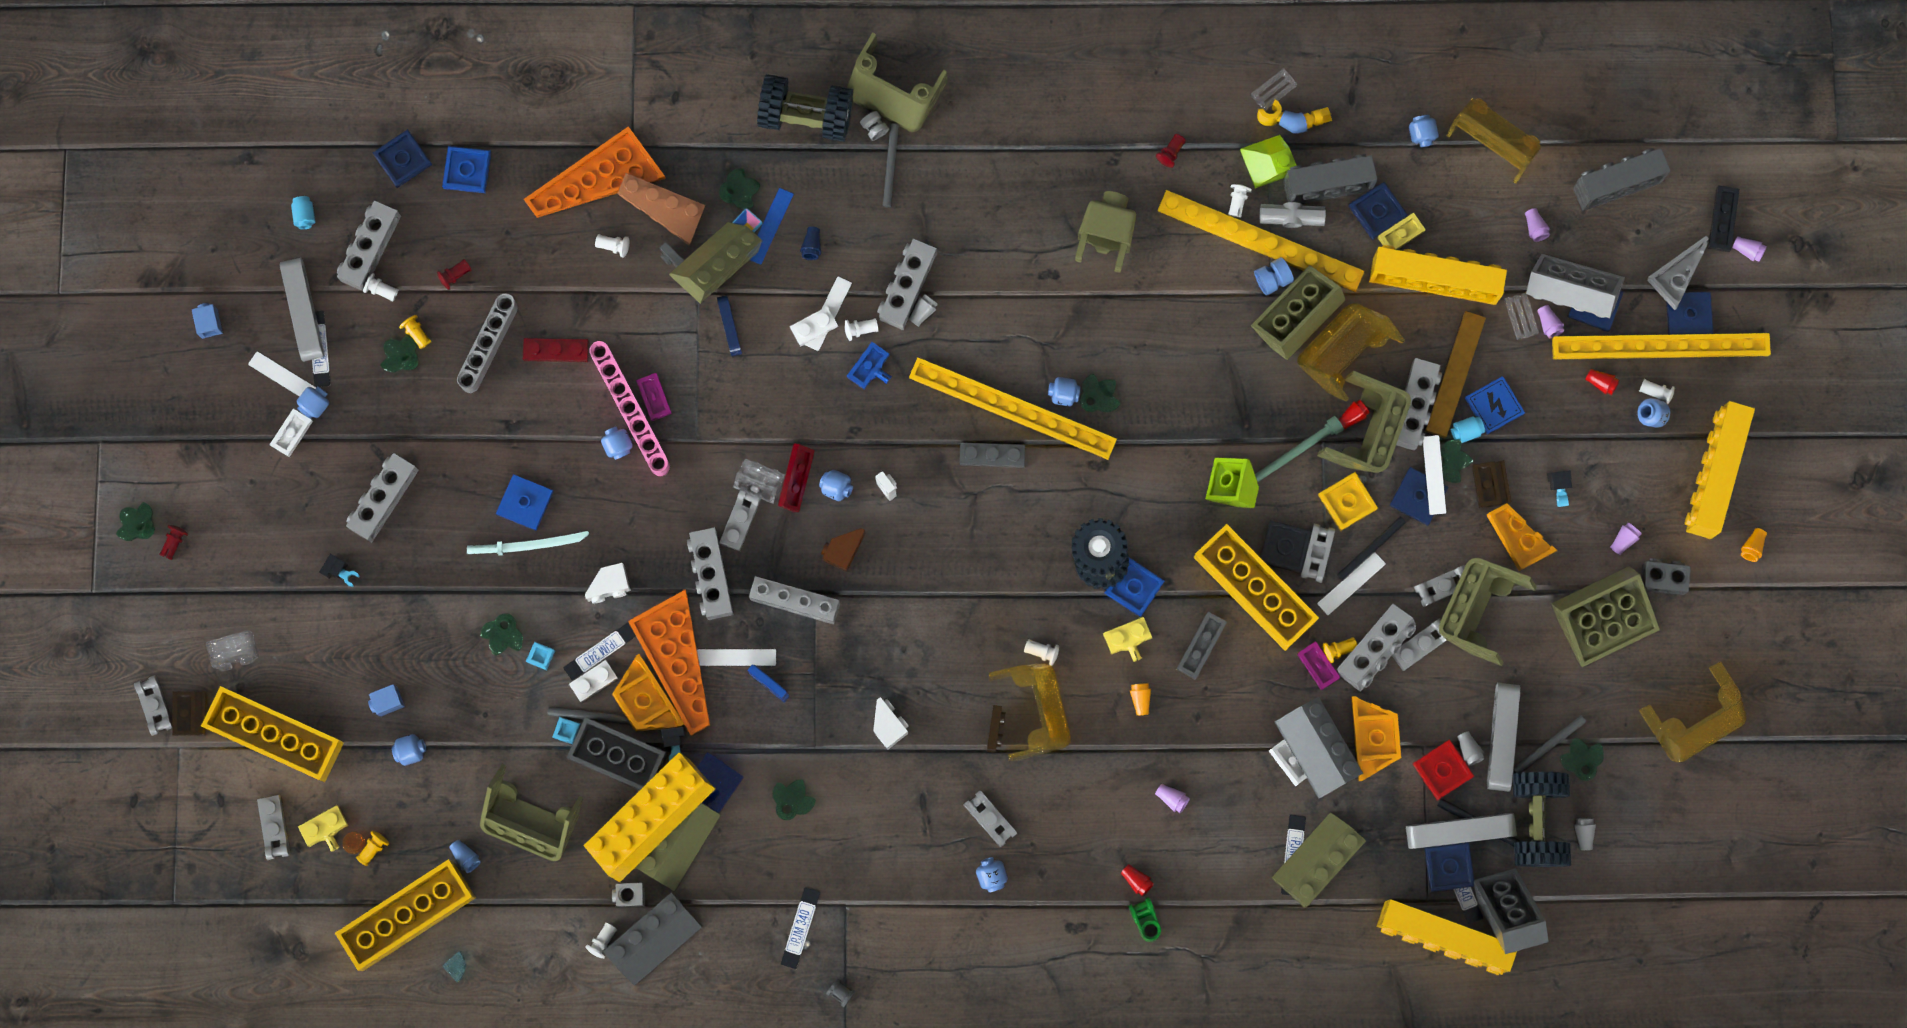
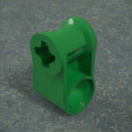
(1145, 918)

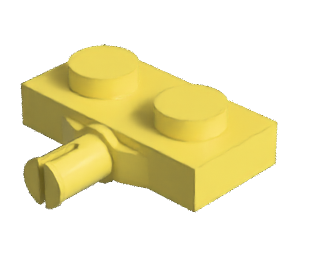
(1128, 637)
(324, 828)

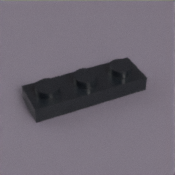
(1723, 218)

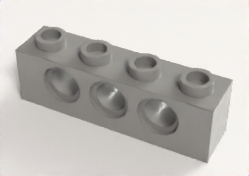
(376, 213)
(899, 315)
(1430, 374)
(394, 491)
(709, 539)
(794, 600)
(1378, 636)

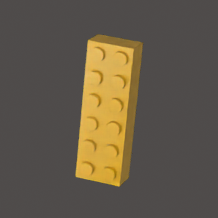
(1438, 275)
(1719, 470)
(1256, 587)
(272, 734)
(649, 817)
(405, 915)
(1444, 935)

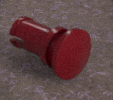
(1169, 153)
(452, 274)
(172, 541)

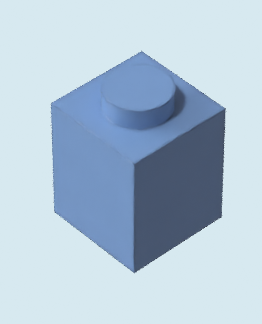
(207, 320)
(385, 700)

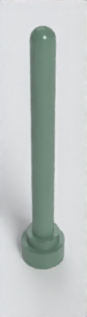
(1332, 427)

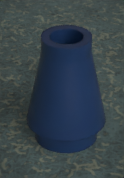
(811, 245)

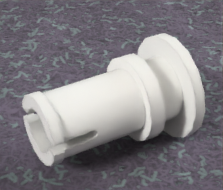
(1238, 198)
(614, 244)
(376, 286)
(858, 328)
(1657, 391)
(1046, 652)
(602, 940)

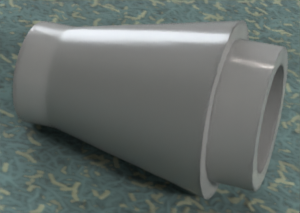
(923, 309)
(1470, 749)
(1585, 832)

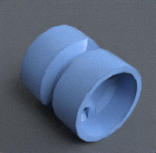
(1276, 275)

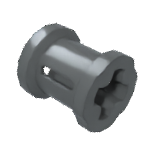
(840, 992)

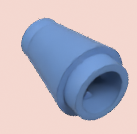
(464, 856)

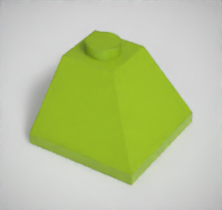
(1268, 160)
(1233, 483)

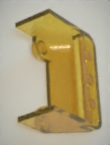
(1497, 135)
(1342, 343)
(1055, 730)
(1684, 743)

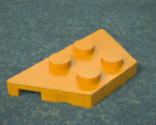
(644, 699)
(1374, 736)

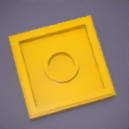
(1347, 501)

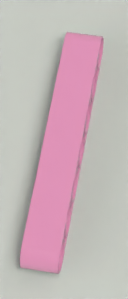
(625, 399)

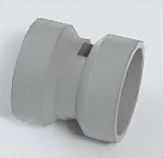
(874, 125)

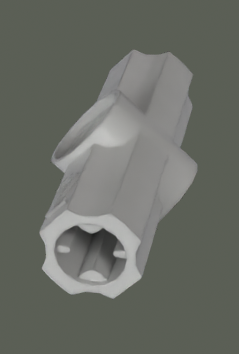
(1292, 215)

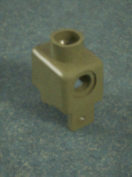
(1107, 227)

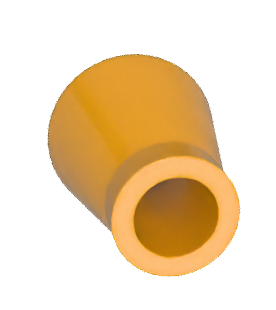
(1753, 547)
(1141, 698)

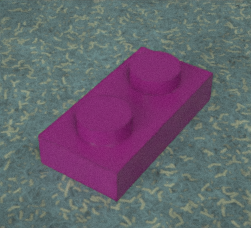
(654, 397)
(1318, 666)

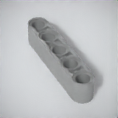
(302, 309)
(485, 333)
(1503, 737)
(1461, 830)

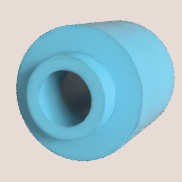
(303, 212)
(1468, 429)

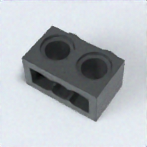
(1665, 583)

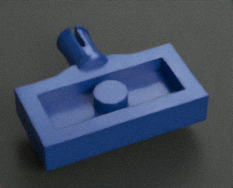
(870, 366)

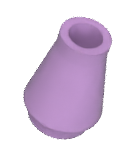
(1536, 225)
(1750, 248)
(1550, 322)
(1626, 537)
(1173, 798)

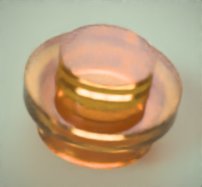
(353, 843)

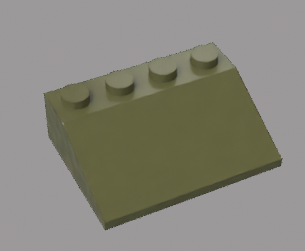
(1606, 616)

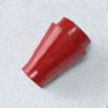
(1603, 381)
(1355, 413)
(1137, 880)

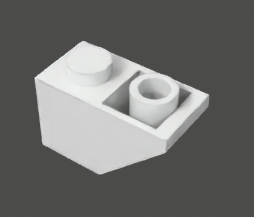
(608, 582)
(887, 726)

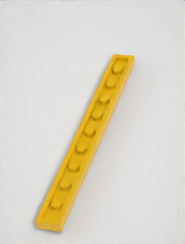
(1259, 239)
(1661, 346)
(1013, 408)

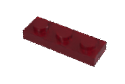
(555, 350)
(796, 478)

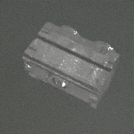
(759, 481)
(232, 650)

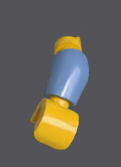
(1293, 121)

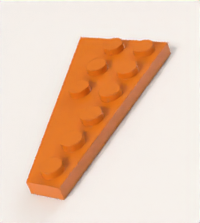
(596, 175)
(671, 647)

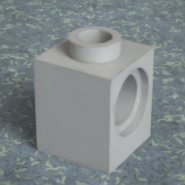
(639, 894)

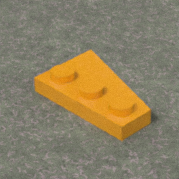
(1519, 539)

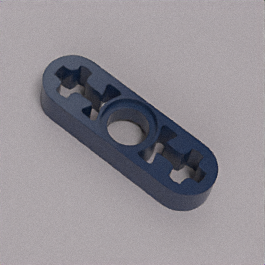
(729, 325)

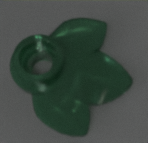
(742, 188)
(398, 353)
(1101, 393)
(1453, 461)
(134, 520)
(502, 637)
(1582, 756)
(794, 797)

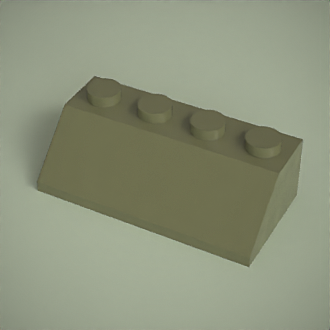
(716, 260)
(1299, 312)
(678, 850)
(1318, 859)

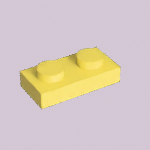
(1402, 232)

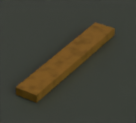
(1455, 374)

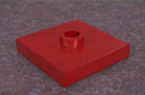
(1443, 769)

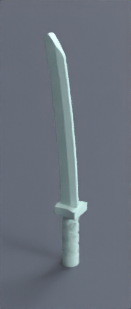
(501, 548)

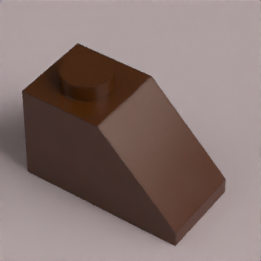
(843, 549)

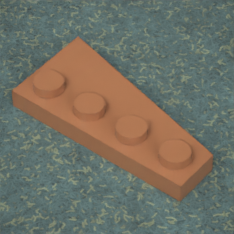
(668, 208)

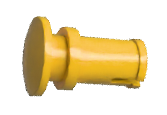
(414, 329)
(1335, 649)
(373, 846)

